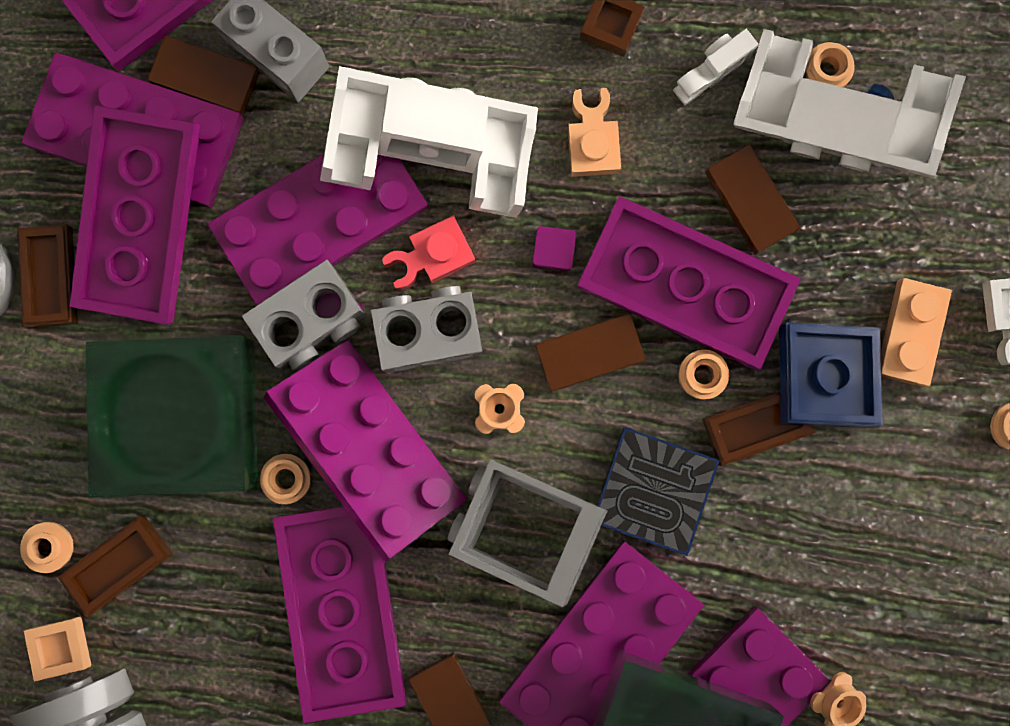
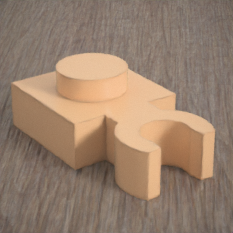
(593, 143)

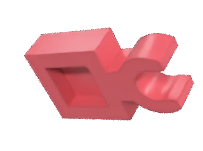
(438, 251)

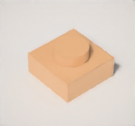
(57, 648)

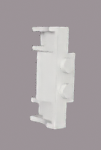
(846, 121)
(430, 127)

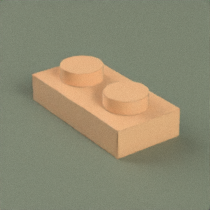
(914, 332)

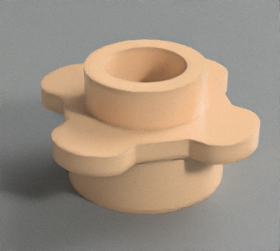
(509, 398)
(840, 702)

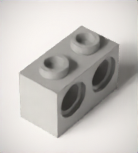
(272, 45)
(298, 304)
(429, 344)

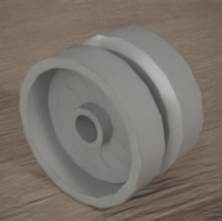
(83, 704)

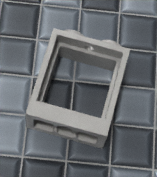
(468, 527)

